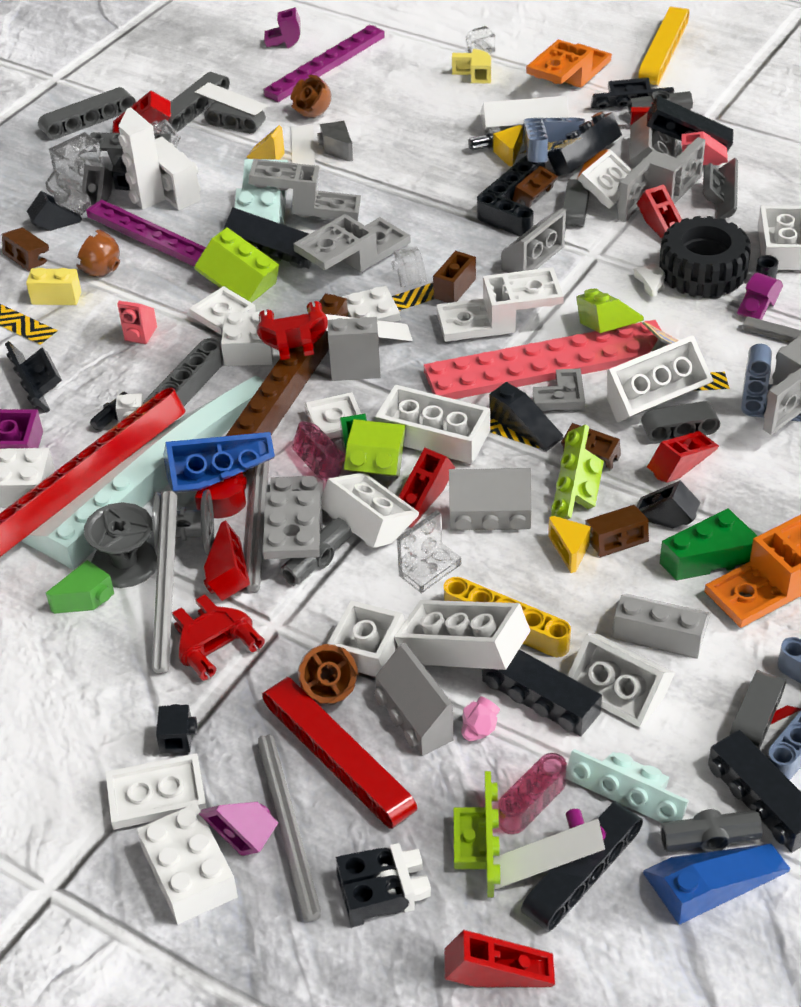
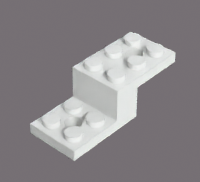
(501, 299)

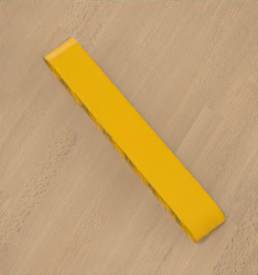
(664, 45)

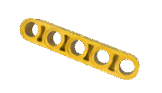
(546, 632)

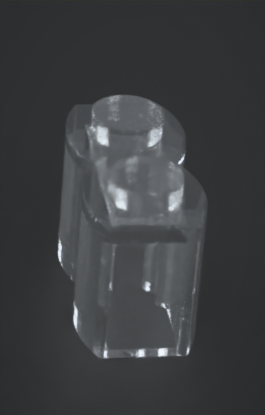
(68, 193)

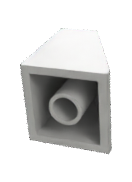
(354, 348)

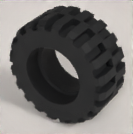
(705, 256)

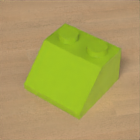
(604, 312)
(375, 448)

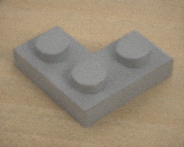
(566, 395)

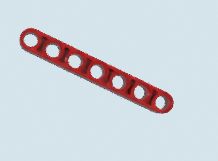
(340, 753)

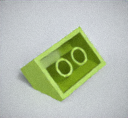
(237, 266)

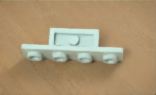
(628, 784)

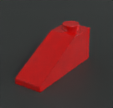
(150, 107)
(658, 209)
(680, 455)
(426, 481)
(226, 564)
(494, 962)

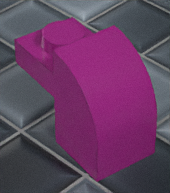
(287, 31)
(760, 293)

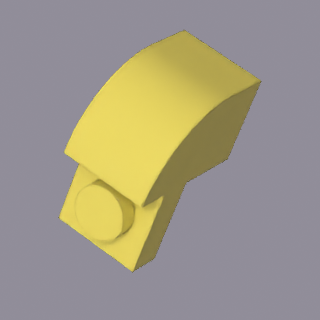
(474, 64)

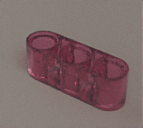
(318, 451)
(527, 805)

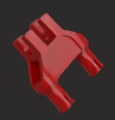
(293, 330)
(211, 631)

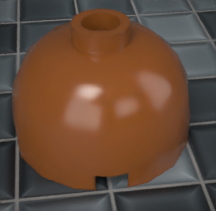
(311, 96)
(99, 255)
(327, 673)

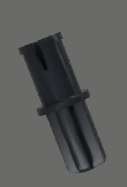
(480, 142)
(106, 415)

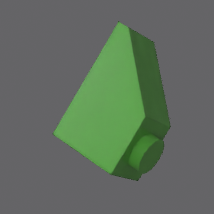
(81, 590)

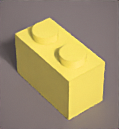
(53, 286)

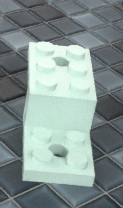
(263, 202)

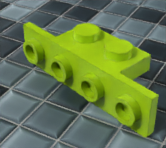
(578, 475)
(474, 836)

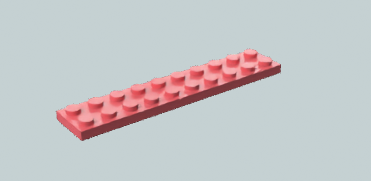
(538, 361)

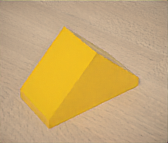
(508, 144)
(270, 146)
(570, 540)

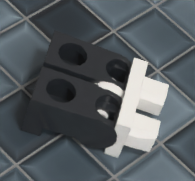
(380, 883)

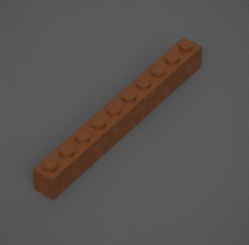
(285, 381)

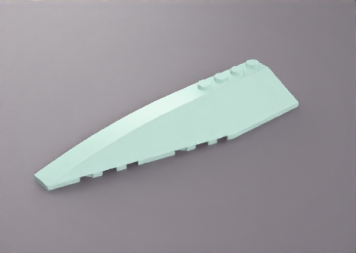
(136, 477)

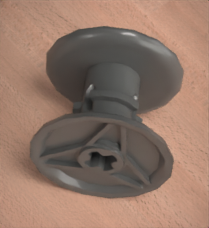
(189, 522)
(121, 543)

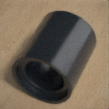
(767, 265)

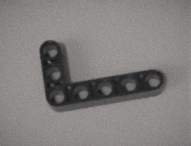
(496, 202)

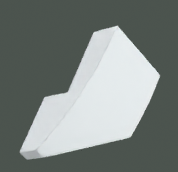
(652, 277)

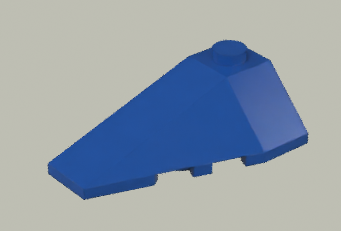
(206, 461)
(709, 879)

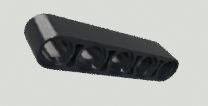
(569, 882)

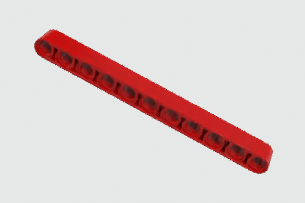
(88, 467)

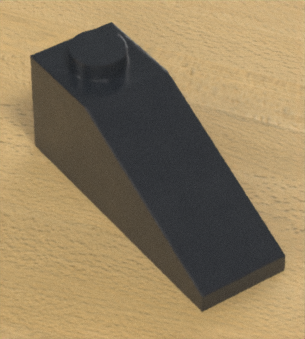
(523, 416)

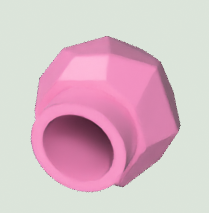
(479, 719)

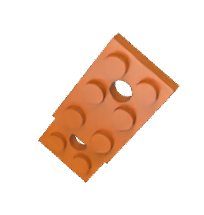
(568, 63)
(770, 576)

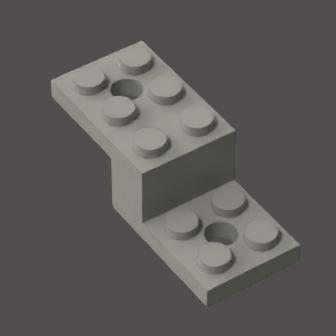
(658, 169)
(304, 181)
(352, 243)
(785, 393)
(293, 517)

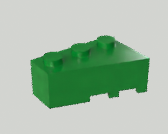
(707, 546)

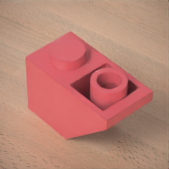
(714, 151)
(137, 321)

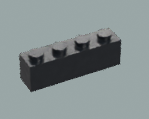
(677, 120)
(594, 137)
(268, 236)
(547, 692)
(759, 786)

